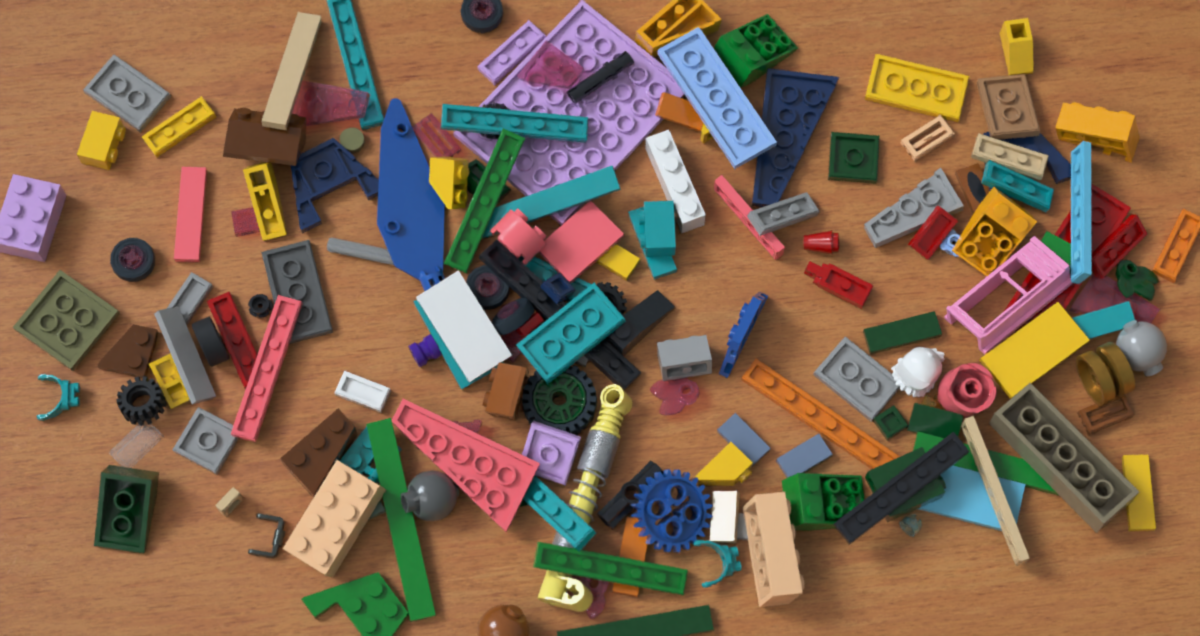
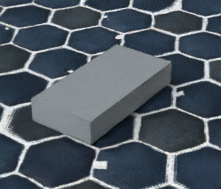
(191, 296)

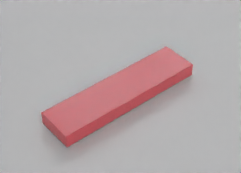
(741, 210)
(190, 214)

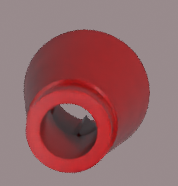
(822, 242)

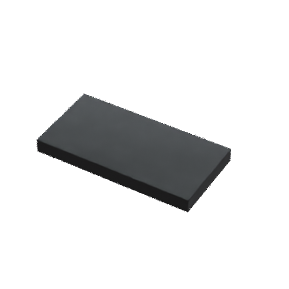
(295, 275)

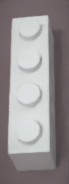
(675, 181)

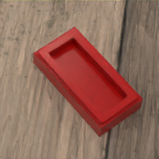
(932, 232)

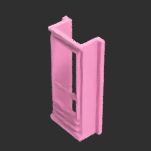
(1038, 260)

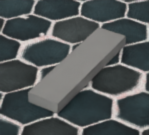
(185, 355)

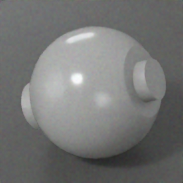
(1143, 346)

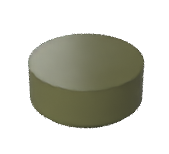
(352, 140)

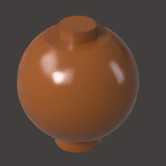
(503, 621)

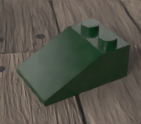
(125, 508)

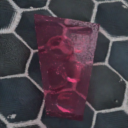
(329, 103)

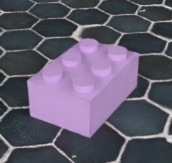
(30, 217)

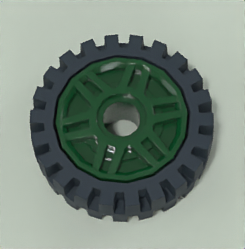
(574, 413)

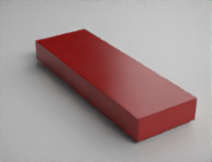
(1117, 246)

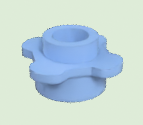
(947, 245)

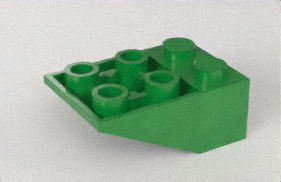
(753, 49)
(821, 498)

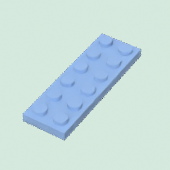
(716, 98)

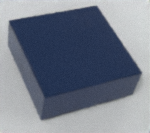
(558, 288)

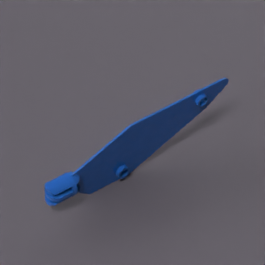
(408, 206)

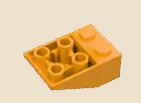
(993, 232)

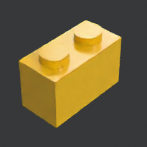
(101, 140)

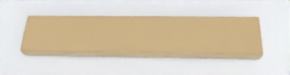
(291, 71)
(995, 491)

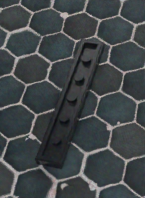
(901, 488)

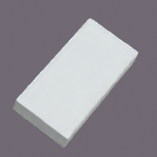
(362, 391)

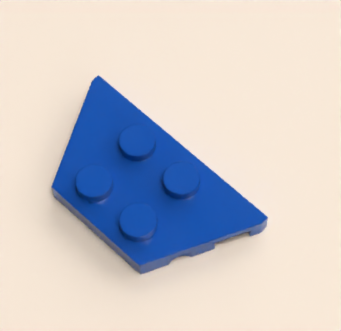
(740, 333)

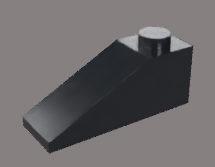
(640, 322)

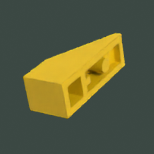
(265, 200)

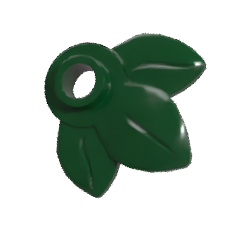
(1135, 279)

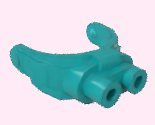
(68, 396)
(728, 557)

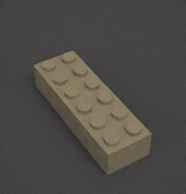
(1063, 457)

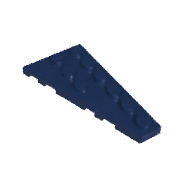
(791, 114)

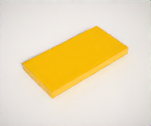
(917, 87)
(1034, 350)

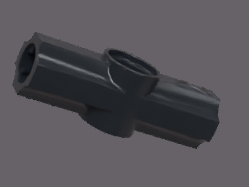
(619, 505)

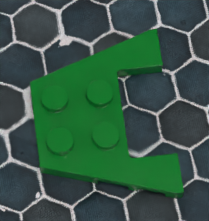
(366, 602)

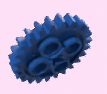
(660, 492)

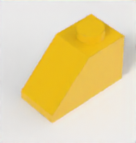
(726, 468)

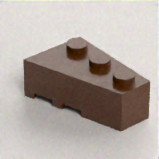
(319, 450)

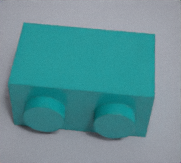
(658, 228)

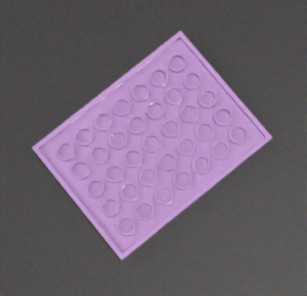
(617, 112)

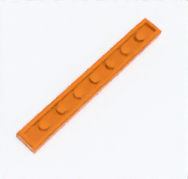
(817, 415)

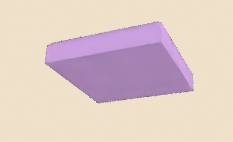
(553, 450)

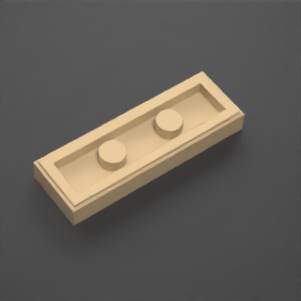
(1010, 156)

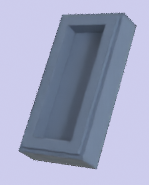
(744, 438)
(804, 456)

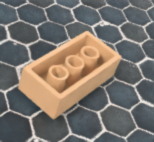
(334, 519)
(773, 549)

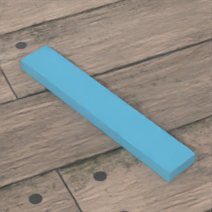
(1081, 213)

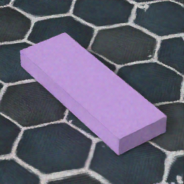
(511, 52)

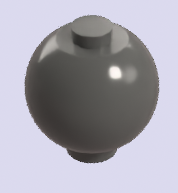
(430, 496)

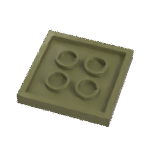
(66, 320)

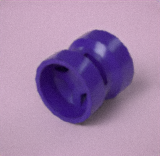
(425, 350)

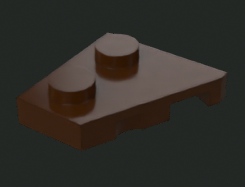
(132, 352)

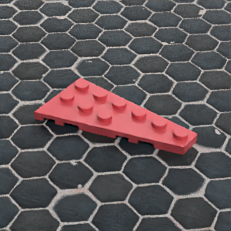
(480, 467)

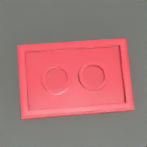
(580, 242)

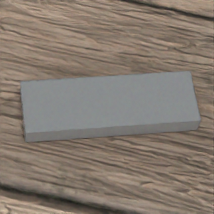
(783, 213)

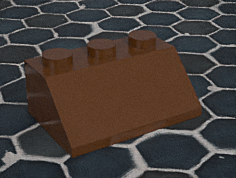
(252, 141)

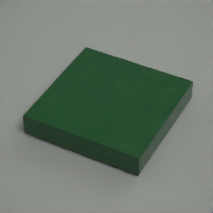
(853, 157)

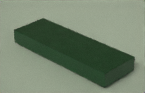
(902, 332)

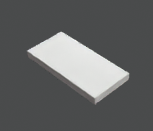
(463, 326)

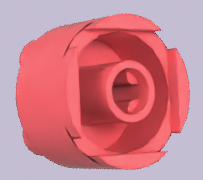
(519, 236)
(969, 401)

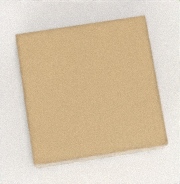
(229, 502)

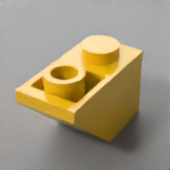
(1017, 46)
(449, 180)

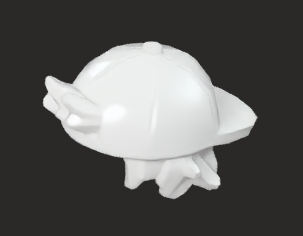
(918, 370)

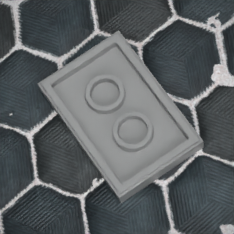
(127, 93)
(857, 379)

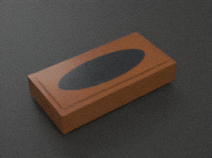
(970, 183)

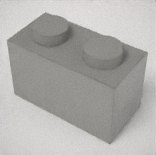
(684, 357)

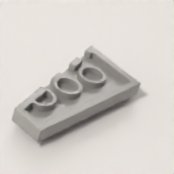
(913, 210)

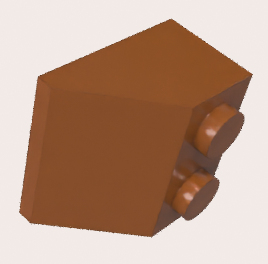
(506, 390)

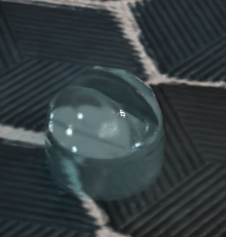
(910, 525)

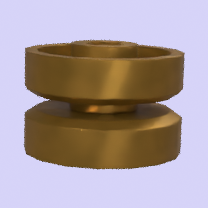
(1105, 373)

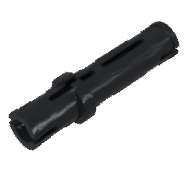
(609, 71)

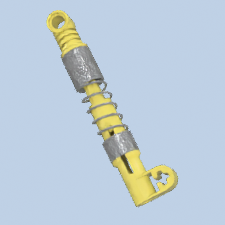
(595, 465)

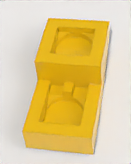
(169, 380)

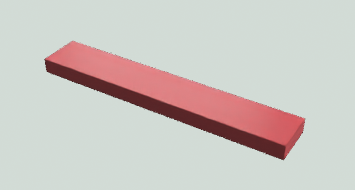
(266, 368)

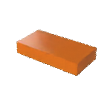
(678, 111)

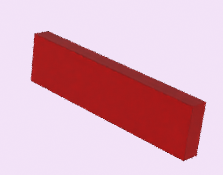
(234, 335)

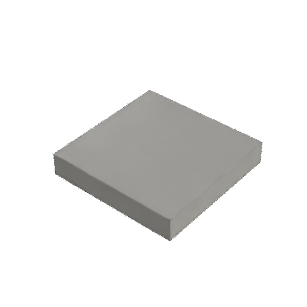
(206, 441)

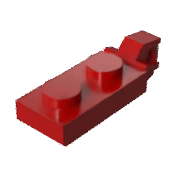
(839, 283)

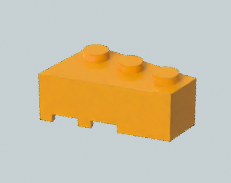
(675, 21)
(1102, 128)

